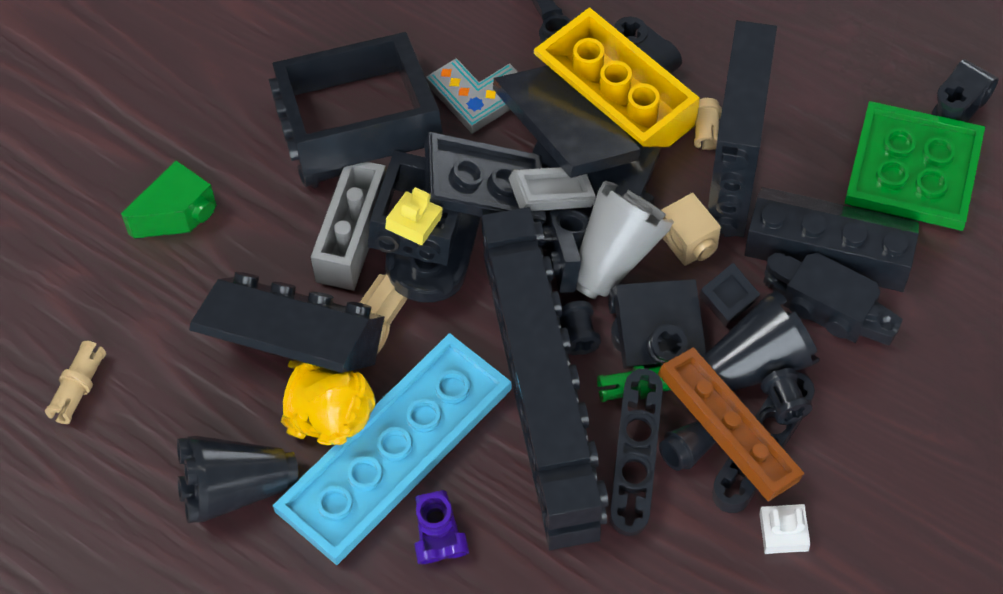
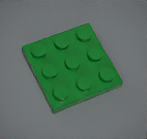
(915, 165)

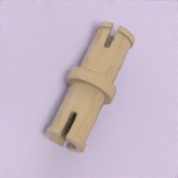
(75, 382)

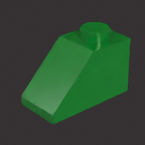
(170, 204)

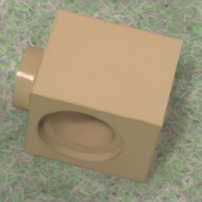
(694, 230)

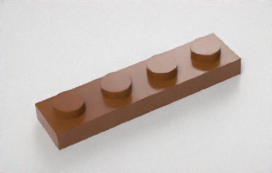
(731, 424)

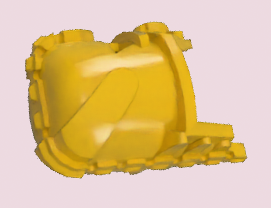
(332, 400)

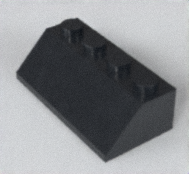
(854, 237)
(290, 323)

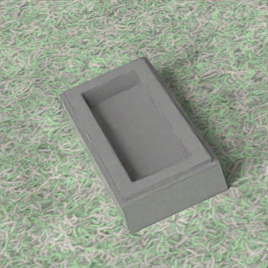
(551, 189)

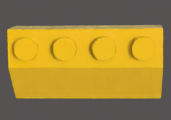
(621, 80)

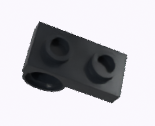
(563, 240)

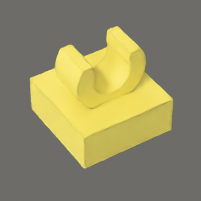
(414, 216)

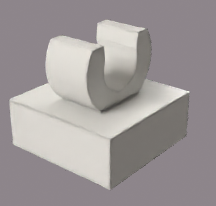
(784, 529)

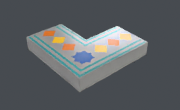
(466, 97)

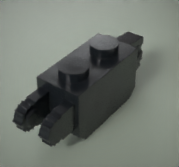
(832, 297)

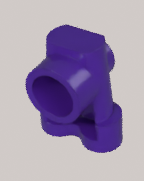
(438, 539)

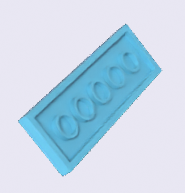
(397, 448)

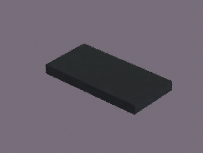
(565, 122)

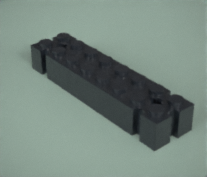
(543, 380)

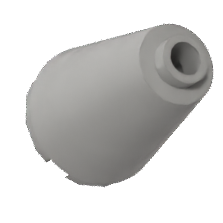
(617, 239)

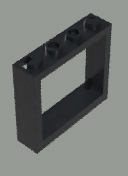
(741, 125)
(359, 140)

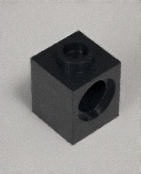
(729, 294)

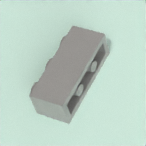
(345, 230)

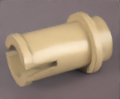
(707, 124)

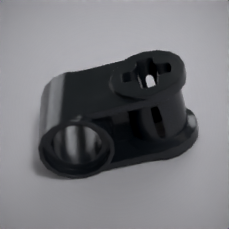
(650, 42)
(964, 92)

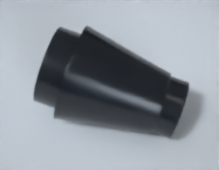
(685, 446)

